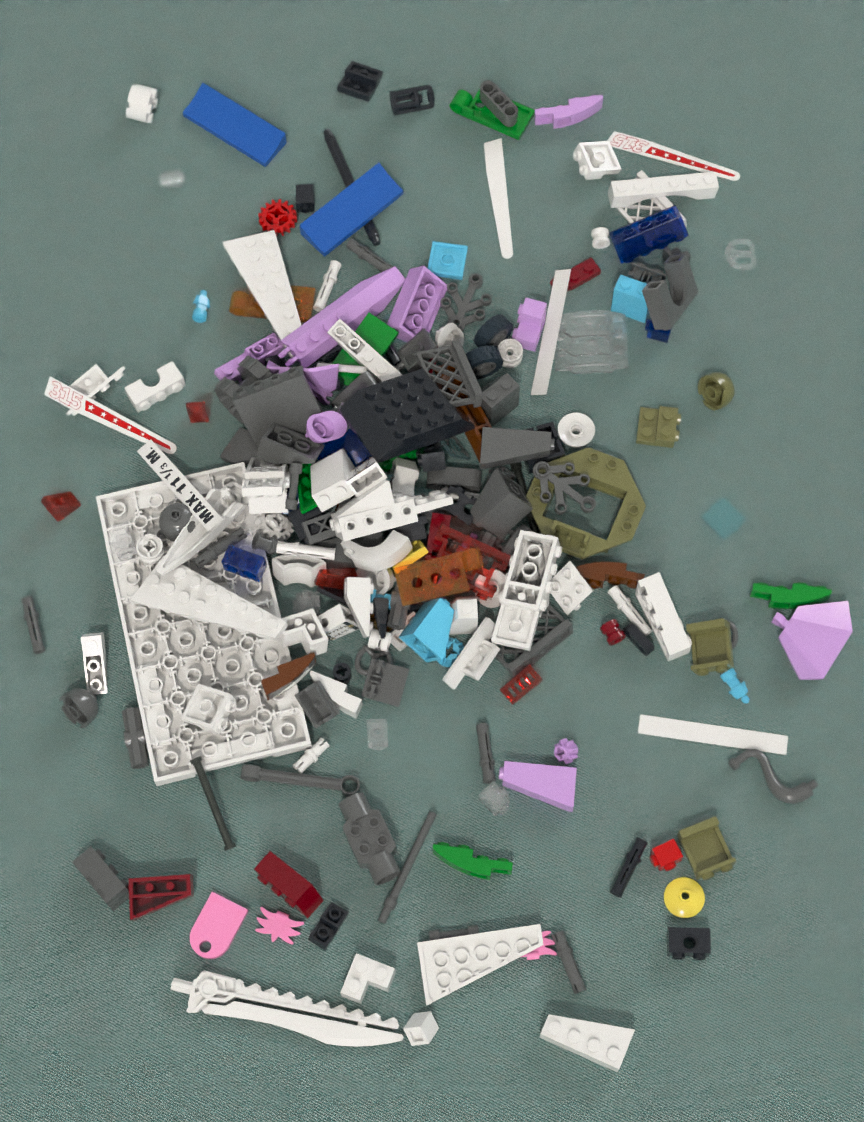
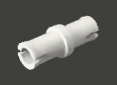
(311, 755)

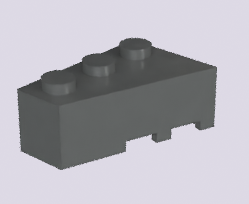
(102, 877)

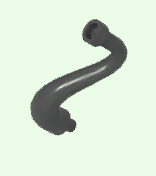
(782, 793)

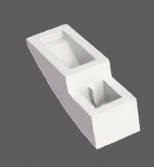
(338, 692)

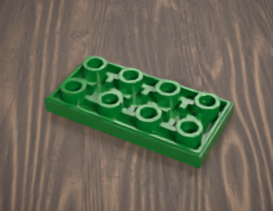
(376, 334)

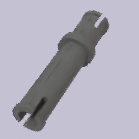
(364, 253)
(213, 552)
(28, 604)
(486, 760)
(568, 961)

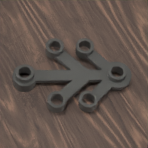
(465, 305)
(562, 485)

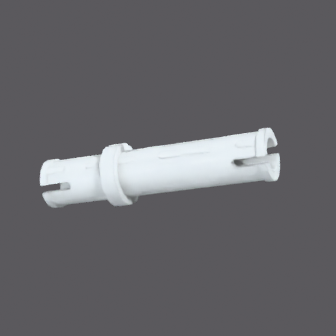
(330, 278)
(305, 550)
(624, 604)

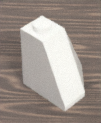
(465, 615)

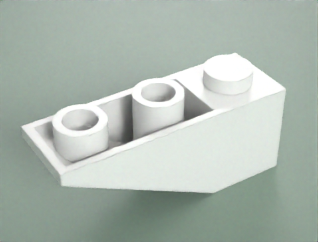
(357, 597)
(95, 662)

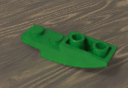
(784, 598)
(462, 859)

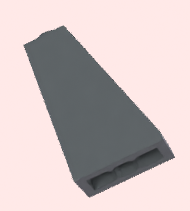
(511, 446)
(341, 560)

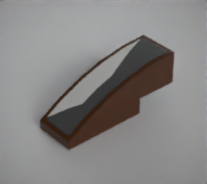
(289, 675)

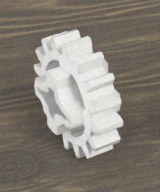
(273, 525)

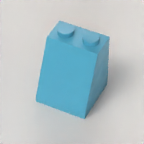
(629, 299)
(429, 630)

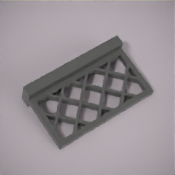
(463, 373)
(542, 645)

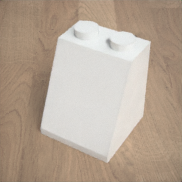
(330, 478)

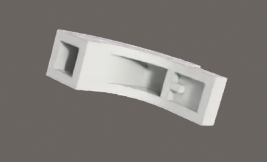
(380, 557)

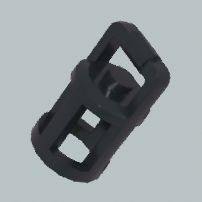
(413, 95)

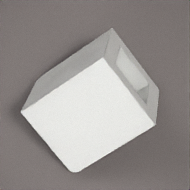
(421, 1028)

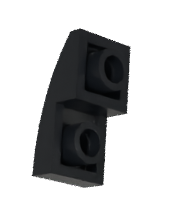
(328, 926)

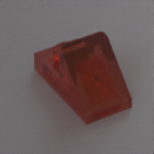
(60, 504)

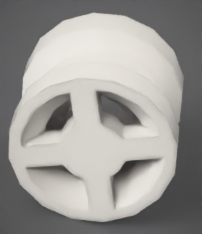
(600, 237)

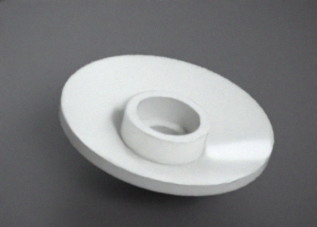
(576, 422)
(496, 579)

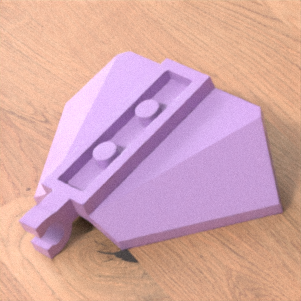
(321, 379)
(814, 637)

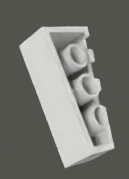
(662, 616)
(591, 1040)

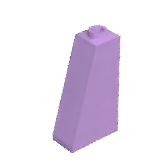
(543, 782)

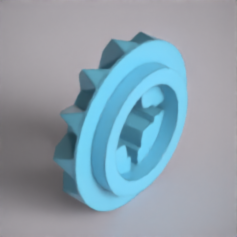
(457, 648)

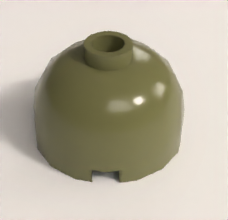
(716, 390)

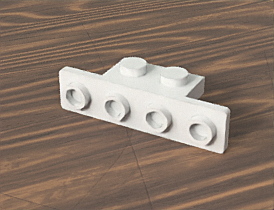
(92, 382)
(474, 657)

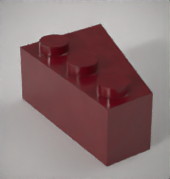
(288, 884)
(157, 893)

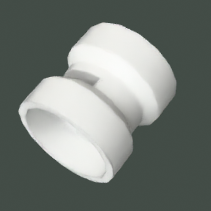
(376, 641)

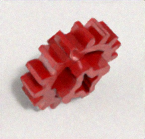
(277, 217)

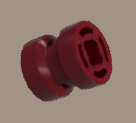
(612, 632)

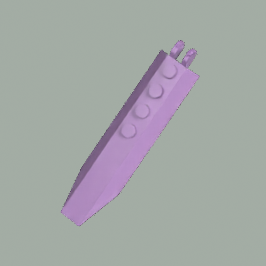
(369, 296)

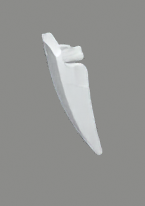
(228, 504)

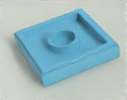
(447, 260)

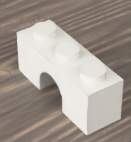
(143, 396)

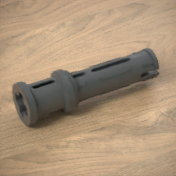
(265, 543)

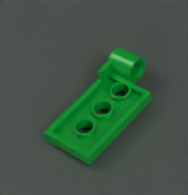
(466, 106)

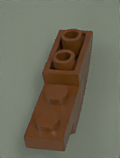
(612, 572)

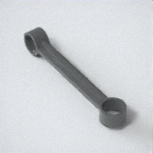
(255, 774)

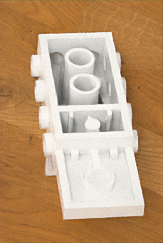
(266, 486)
(382, 510)
(526, 589)

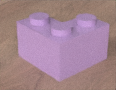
(531, 323)

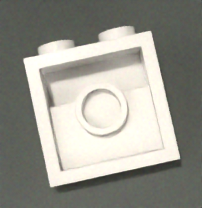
(596, 159)
(209, 709)

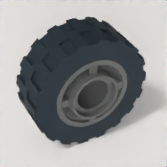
(493, 331)
(485, 361)

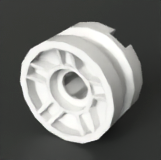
(516, 350)
(155, 554)

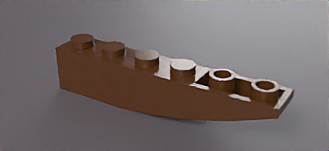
(475, 414)

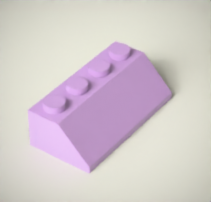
(417, 303)

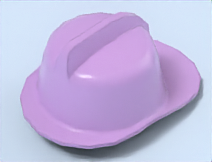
(325, 427)

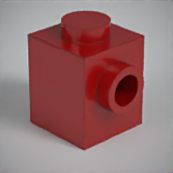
(666, 855)

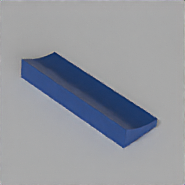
(235, 125)
(350, 210)

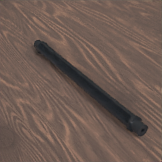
(348, 179)

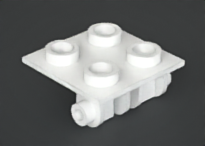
(569, 588)

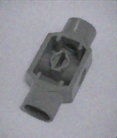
(369, 838)

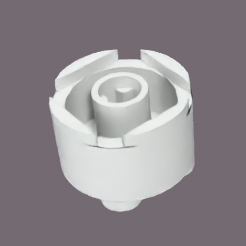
(141, 103)

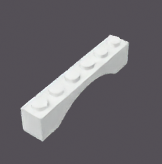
(697, 186)

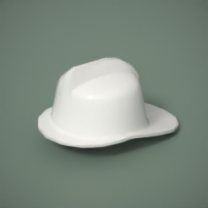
(447, 334)
(382, 580)

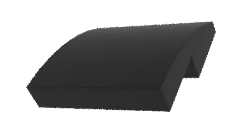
(360, 81)

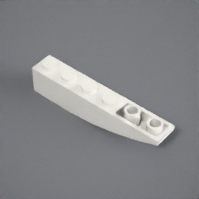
(362, 352)

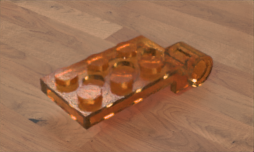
(244, 305)
(463, 561)

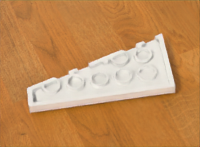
(463, 959)

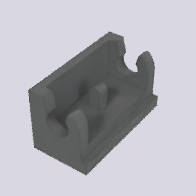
(317, 704)

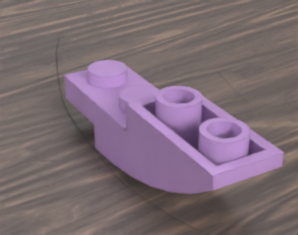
(576, 111)
(260, 350)

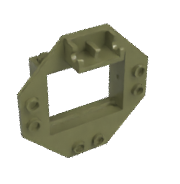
(607, 476)

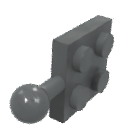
(407, 353)

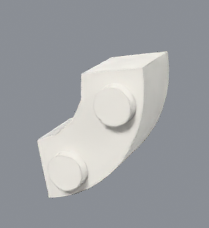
(405, 476)
(296, 569)

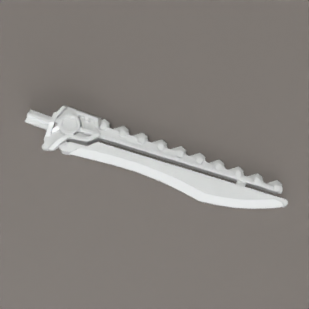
(224, 989)

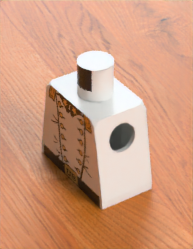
(366, 475)
(337, 622)

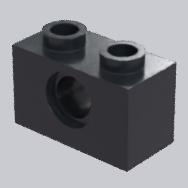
(699, 937)

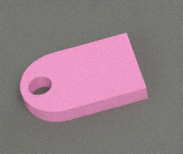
(217, 925)

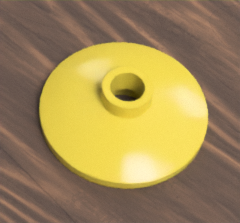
(679, 906)

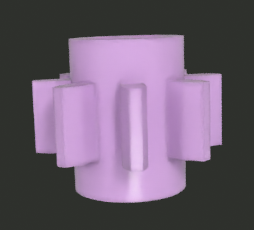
(566, 751)

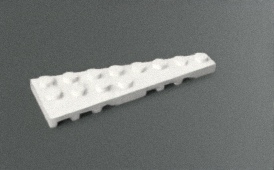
(264, 272)
(203, 600)

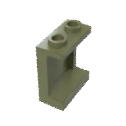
(711, 646)
(706, 849)

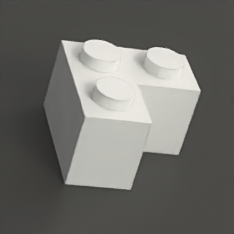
(305, 629)
(364, 973)

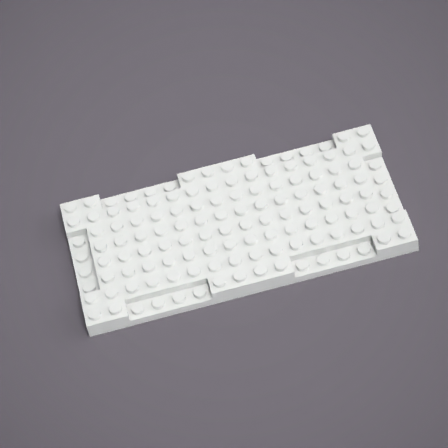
(178, 653)

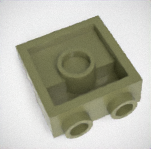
(658, 426)

